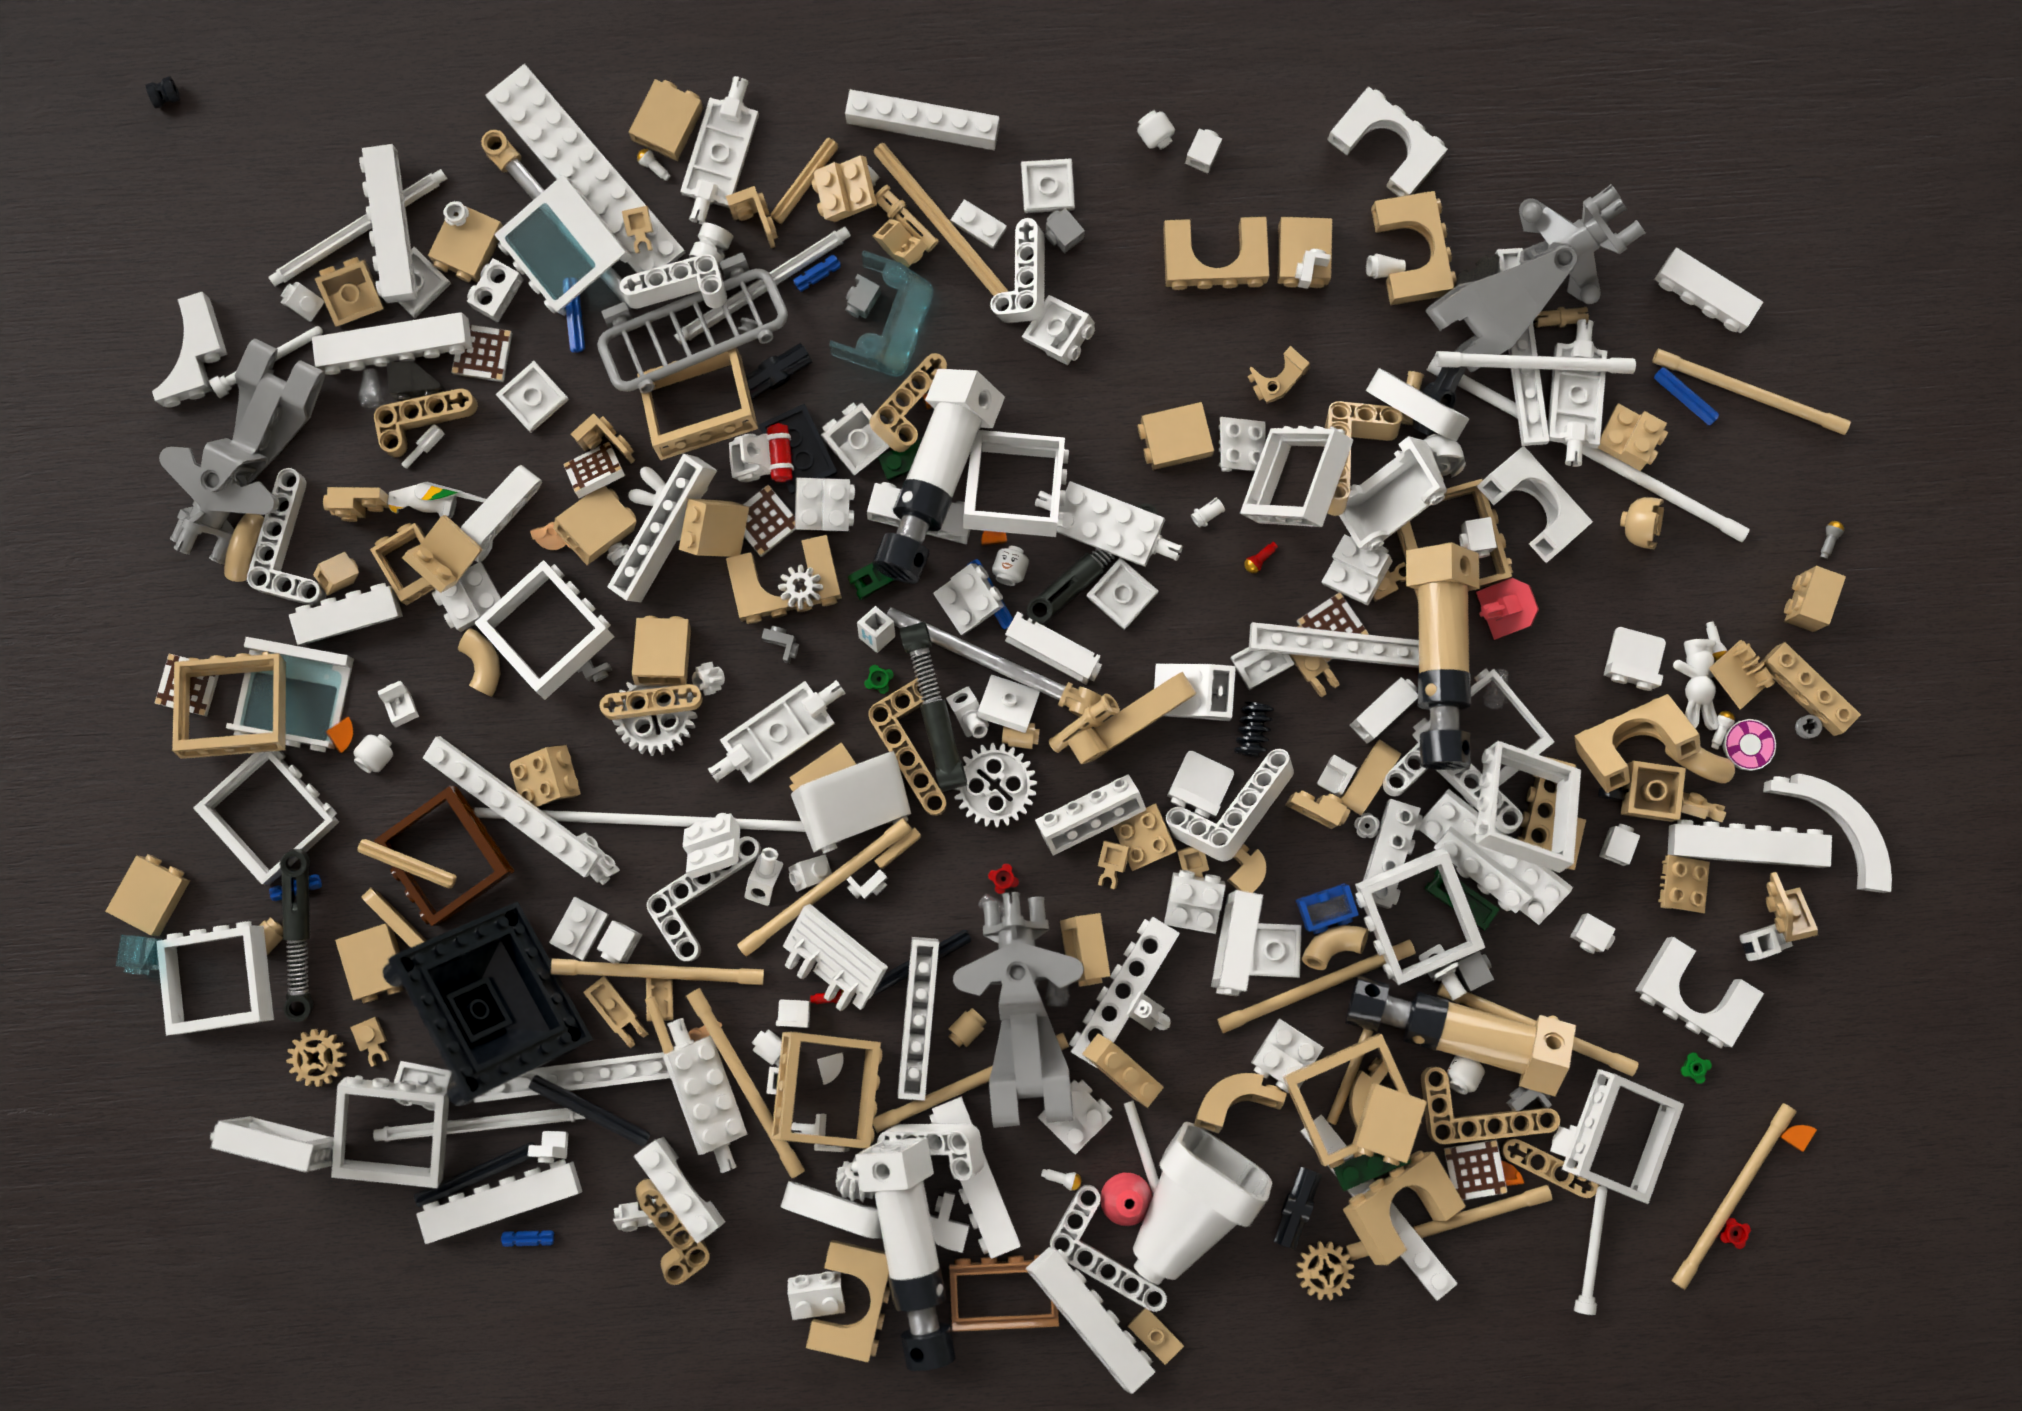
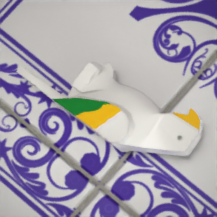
(428, 498)

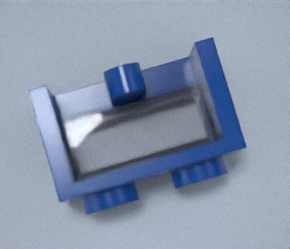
(1327, 908)

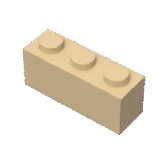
(1122, 1070)

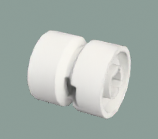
(712, 242)

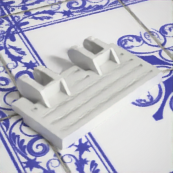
(839, 958)

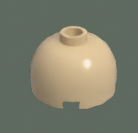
(1643, 521)

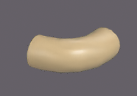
(242, 547)
(485, 661)
(1708, 765)
(1333, 941)

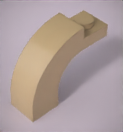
(1361, 1087)
(1234, 1090)

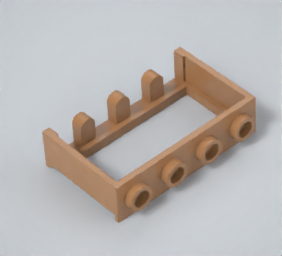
(991, 1266)

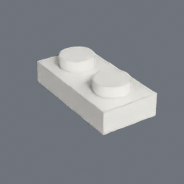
(978, 224)

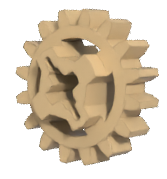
(303, 1048)
(1336, 1268)

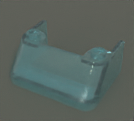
(895, 347)

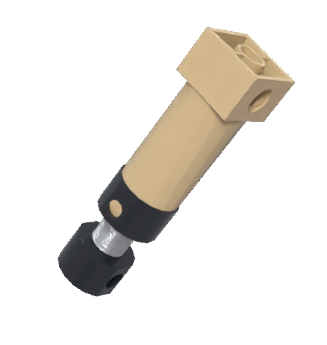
(1443, 580)
(1535, 1052)

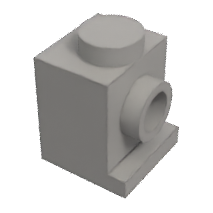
(862, 297)

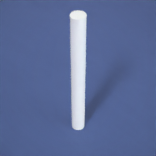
(1142, 1145)

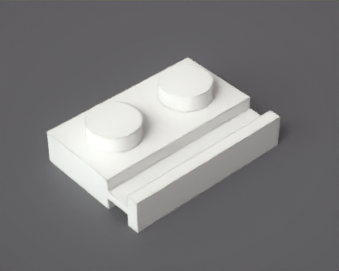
(1260, 666)
(579, 928)

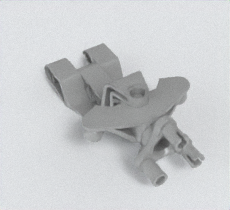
(1508, 302)
(266, 421)
(1027, 1050)

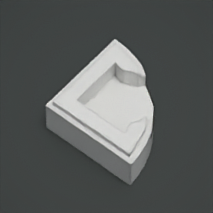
(830, 1067)

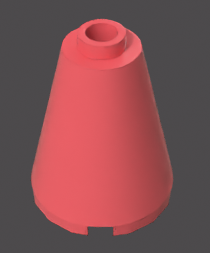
(1117, 1191)

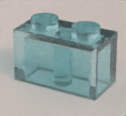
(138, 954)

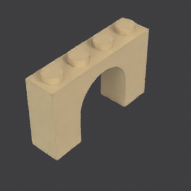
(1422, 215)
(1186, 270)
(755, 602)
(1656, 718)
(1371, 1211)
(856, 1339)

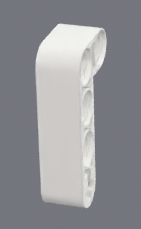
(1024, 271)
(642, 288)
(1417, 405)
(500, 508)
(953, 1144)
(832, 1210)

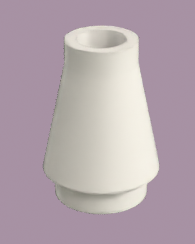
(1381, 266)

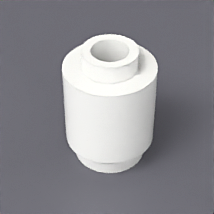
(768, 1047)

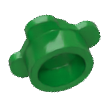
(872, 682)
(1688, 1068)

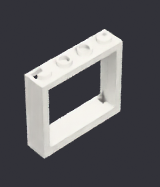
(1018, 445)
(1270, 466)
(570, 662)
(1483, 679)
(1565, 809)
(206, 810)
(1374, 923)
(1236, 942)
(256, 970)
(1592, 1127)
(273, 1143)
(384, 1172)

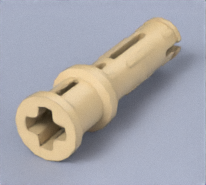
(898, 207)
(1092, 717)

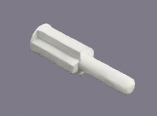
(425, 443)

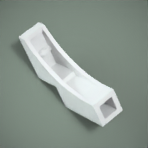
(200, 344)

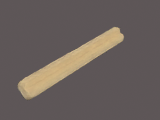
(804, 181)
(407, 863)

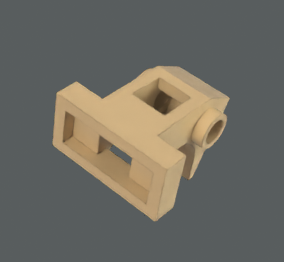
(1294, 369)

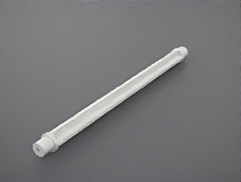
(350, 232)
(758, 287)
(478, 1124)

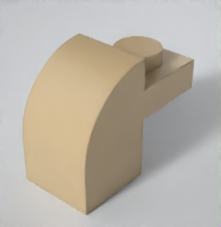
(899, 243)
(1251, 872)

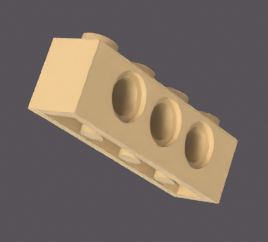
(1810, 689)
(1532, 820)

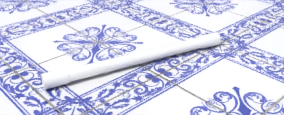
(1611, 365)

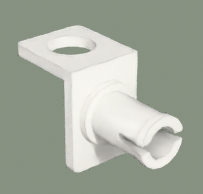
(967, 712)
(764, 876)
(1445, 974)
(819, 1129)

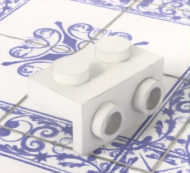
(816, 1295)

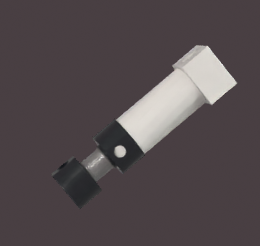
(961, 406)
(896, 1176)

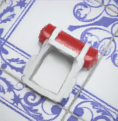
(762, 455)

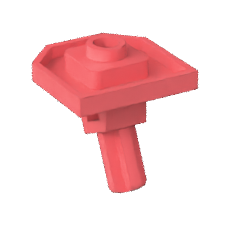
(1508, 607)

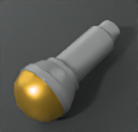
(1833, 532)

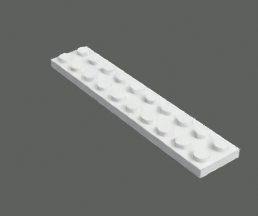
(570, 153)

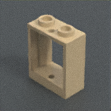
(385, 546)
(1085, 941)

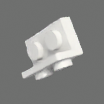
(422, 1076)

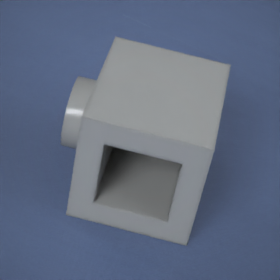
(1063, 230)
(1474, 970)

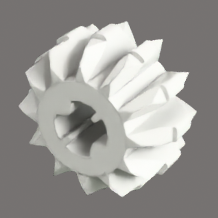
(809, 582)
(849, 1183)

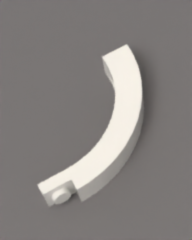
(1862, 832)

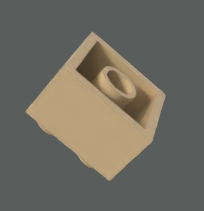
(1814, 598)
(1654, 791)

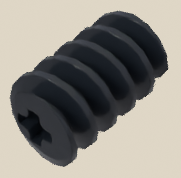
(1254, 729)

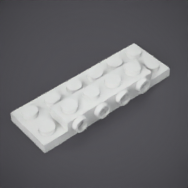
(1511, 880)

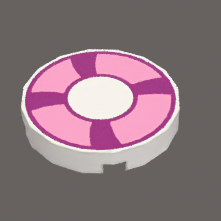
(1749, 744)

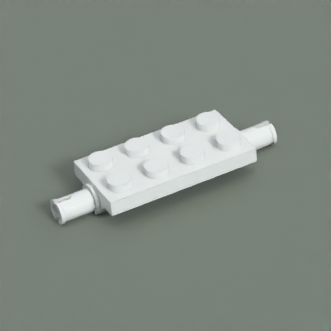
(719, 151)
(1577, 398)
(1111, 525)
(777, 731)
(704, 1094)

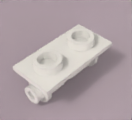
(605, 866)
(1148, 1013)
(630, 1218)

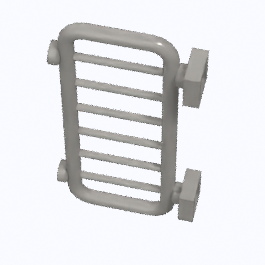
(621, 321)

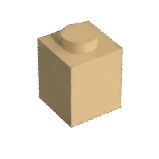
(336, 573)

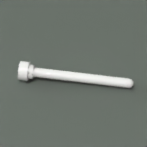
(223, 384)
(1586, 1301)

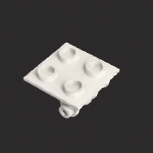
(1240, 443)

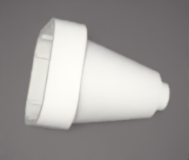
(1196, 1203)

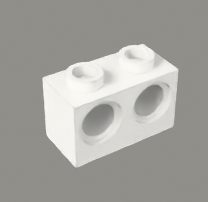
(501, 293)
(618, 942)

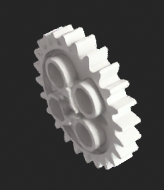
(650, 740)
(1010, 768)

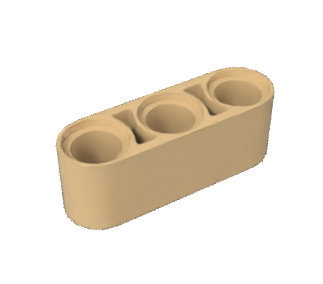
(1370, 777)

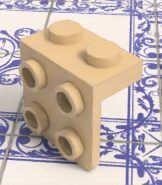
(545, 775)
(1790, 910)

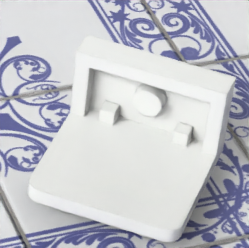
(1635, 659)
(1200, 785)

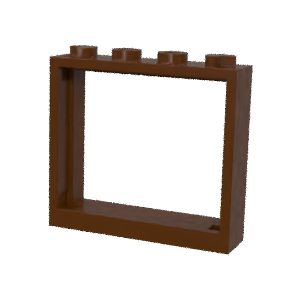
(479, 835)

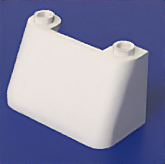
(1393, 495)
(852, 801)

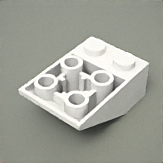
(1213, 688)

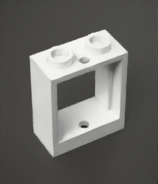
(1385, 709)

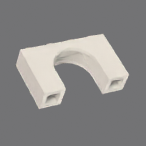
(1374, 112)
(1526, 474)
(1661, 987)
(695, 1214)

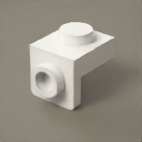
(1305, 269)
(301, 300)
(398, 703)
(809, 872)
(873, 885)
(553, 1146)

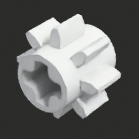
(708, 678)

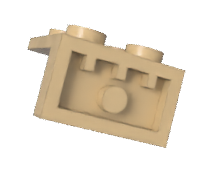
(746, 203)
(593, 429)
(443, 554)

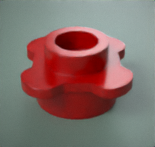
(1001, 886)
(1742, 1236)

